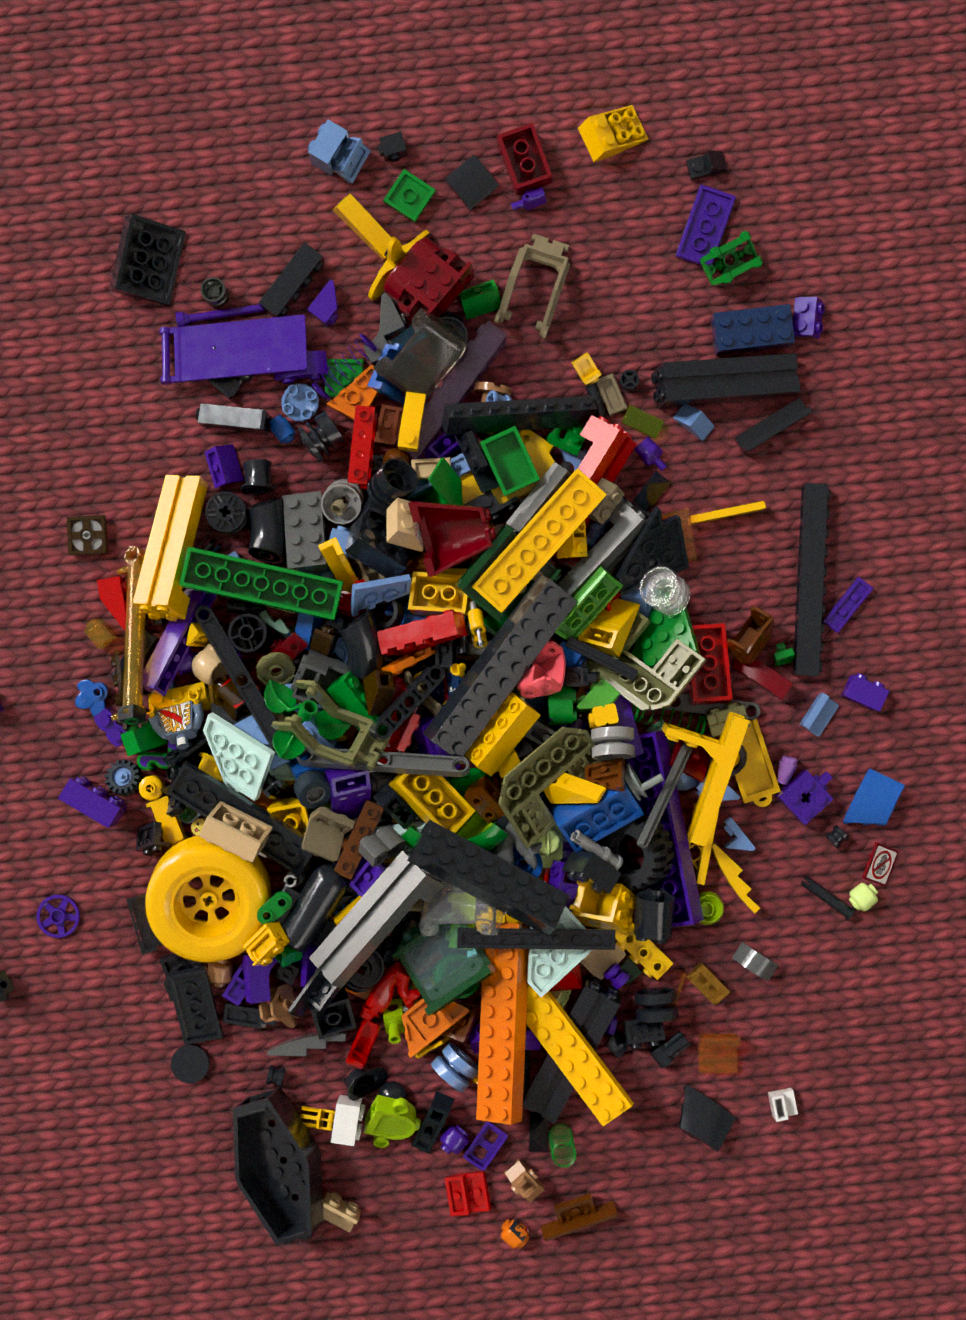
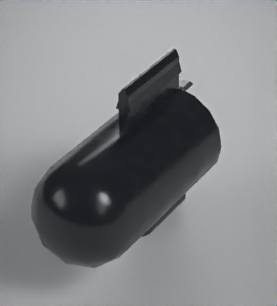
(311, 910)

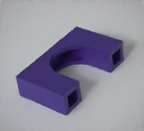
(257, 979)

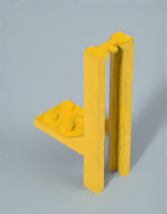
(724, 757)

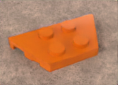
(424, 1029)

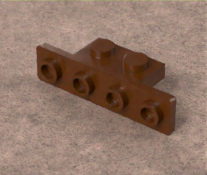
(363, 827)
(577, 1215)

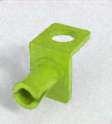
(393, 1022)

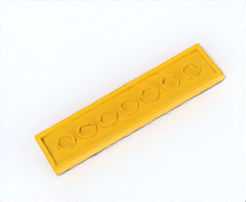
(539, 540)
(575, 1057)

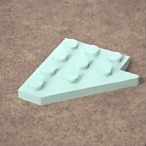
(549, 966)

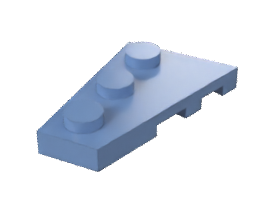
(373, 592)

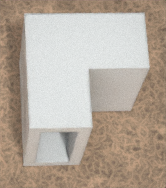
(782, 1104)

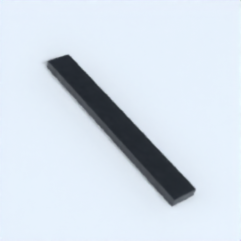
(532, 939)

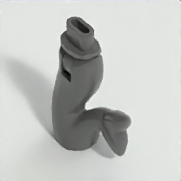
(506, 852)

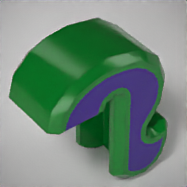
(147, 759)

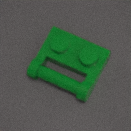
(572, 441)

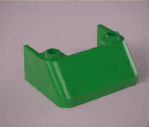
(446, 486)

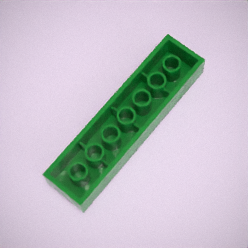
(261, 584)

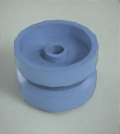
(455, 1067)

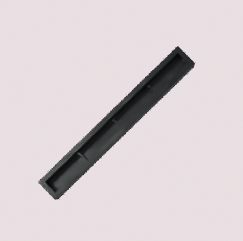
(524, 414)

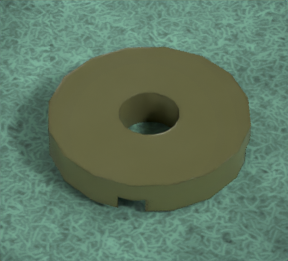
(272, 661)

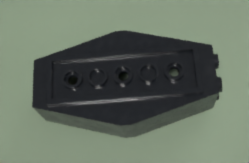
(269, 1181)

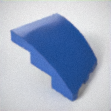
(874, 800)

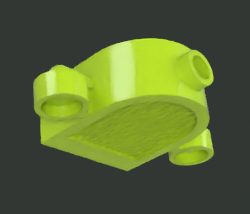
(390, 1119)

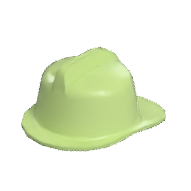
(551, 846)

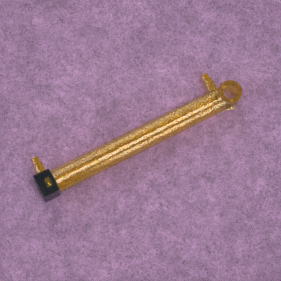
(132, 709)

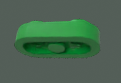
(274, 908)

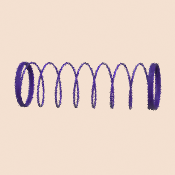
(320, 390)

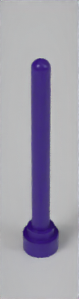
(183, 318)

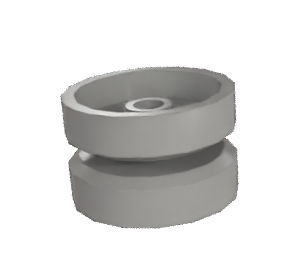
(612, 743)

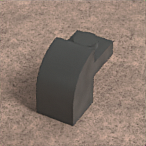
(755, 961)

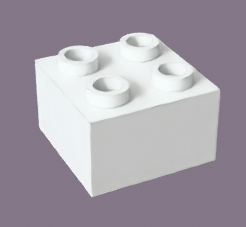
(346, 1121)

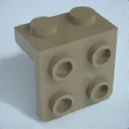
(326, 833)

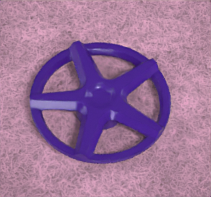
(58, 916)

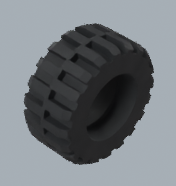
(656, 857)

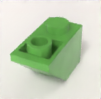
(600, 695)

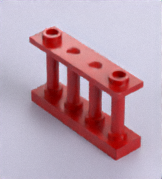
(362, 445)

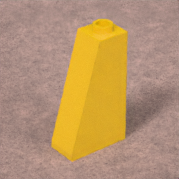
(363, 225)

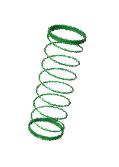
(698, 725)
(560, 1147)

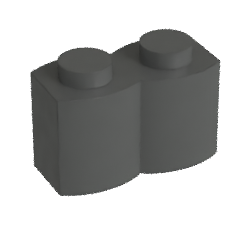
(381, 845)

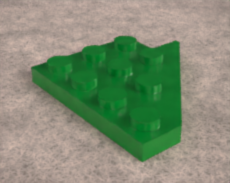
(662, 634)

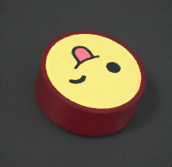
(197, 825)

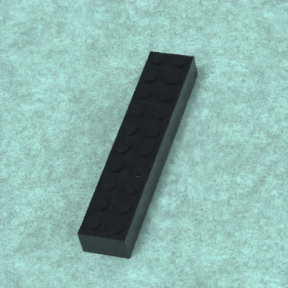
(500, 667)

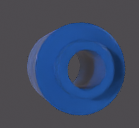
(282, 429)

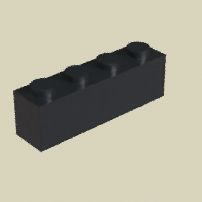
(291, 281)

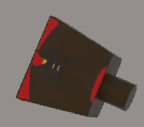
(229, 698)

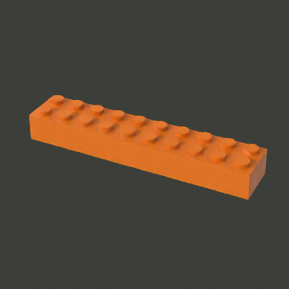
(503, 1036)

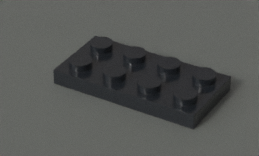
(195, 1005)

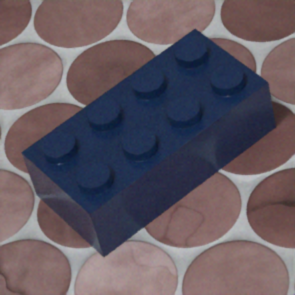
(752, 329)

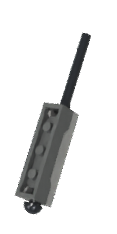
(539, 496)

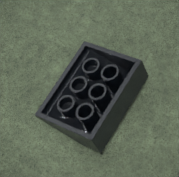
(147, 260)

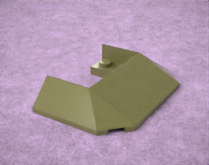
(655, 686)
(519, 798)

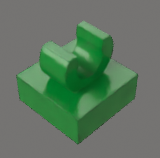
(783, 655)

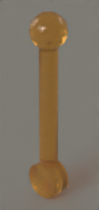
(683, 977)

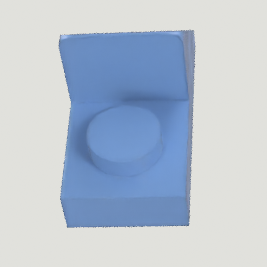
(740, 840)

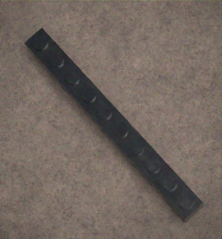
(810, 579)

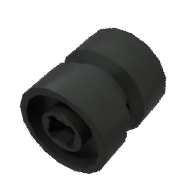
(214, 292)

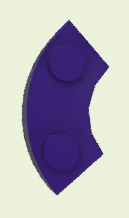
(315, 367)

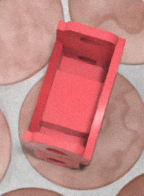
(545, 673)

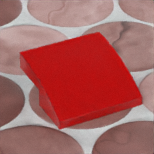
(467, 1193)

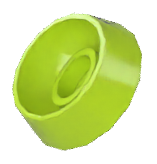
(711, 906)

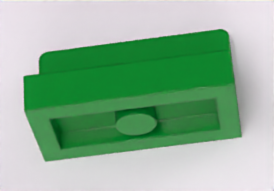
(480, 299)

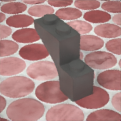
(390, 325)

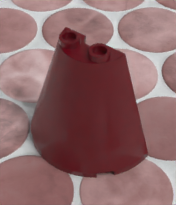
(451, 533)

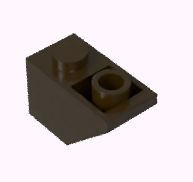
(324, 639)
(378, 691)

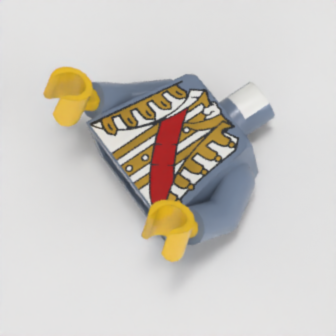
(179, 721)

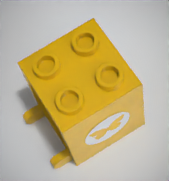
(604, 909)

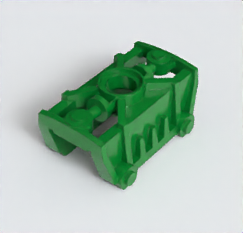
(738, 266)

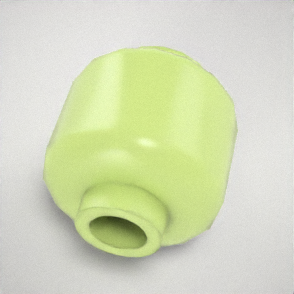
(863, 896)

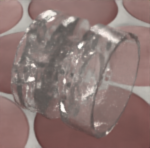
(656, 587)

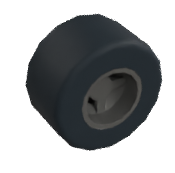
(312, 789)

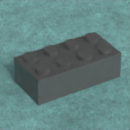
(304, 532)

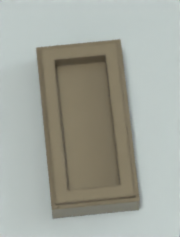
(611, 395)

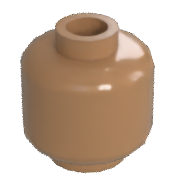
(220, 973)

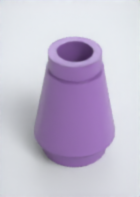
(787, 767)

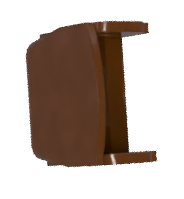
(752, 636)

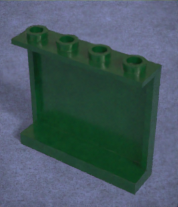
(484, 561)

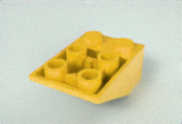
(612, 132)
(610, 629)

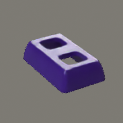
(492, 1148)

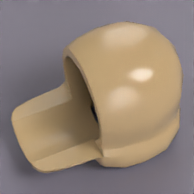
(207, 666)

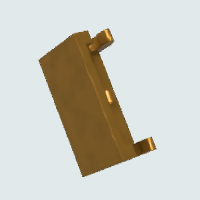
(707, 983)

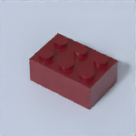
(524, 159)

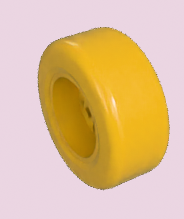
(176, 925)

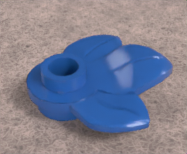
(89, 698)

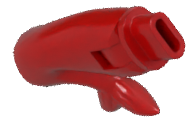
(382, 993)

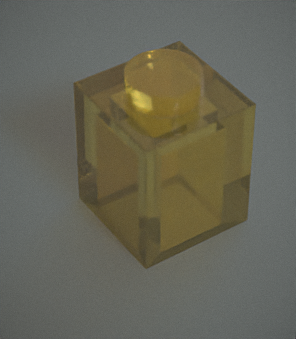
(99, 633)

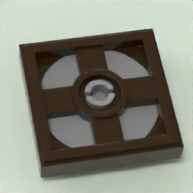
(87, 535)

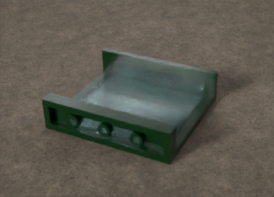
(441, 968)

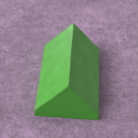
(590, 602)

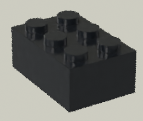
(369, 545)

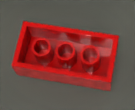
(713, 679)

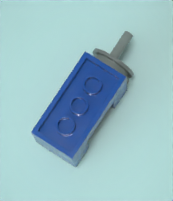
(607, 815)

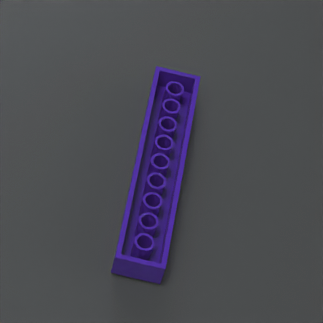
(681, 877)

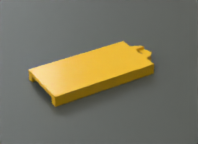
(757, 776)

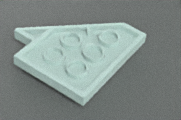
(238, 756)

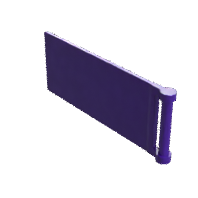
(240, 350)

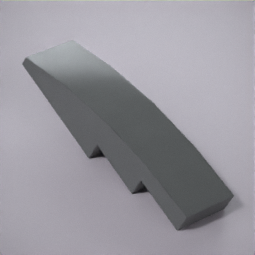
(299, 1045)

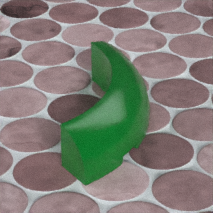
(487, 839)

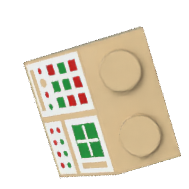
(401, 528)

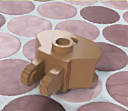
(278, 1007)
(524, 1181)

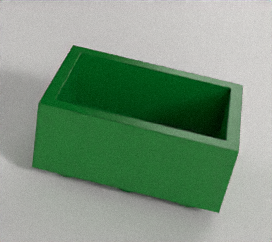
(509, 461)

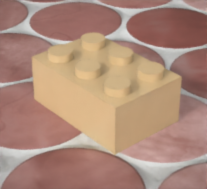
(235, 831)

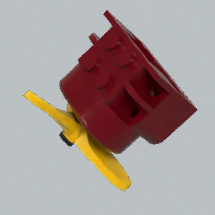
(421, 276)

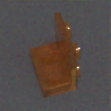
(717, 1052)

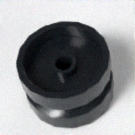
(656, 1004)

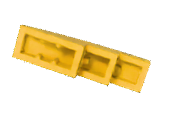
(731, 871)

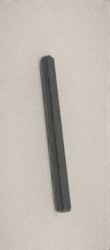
(664, 796)

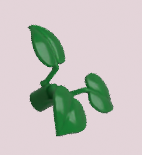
(285, 743)

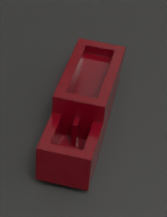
(764, 677)

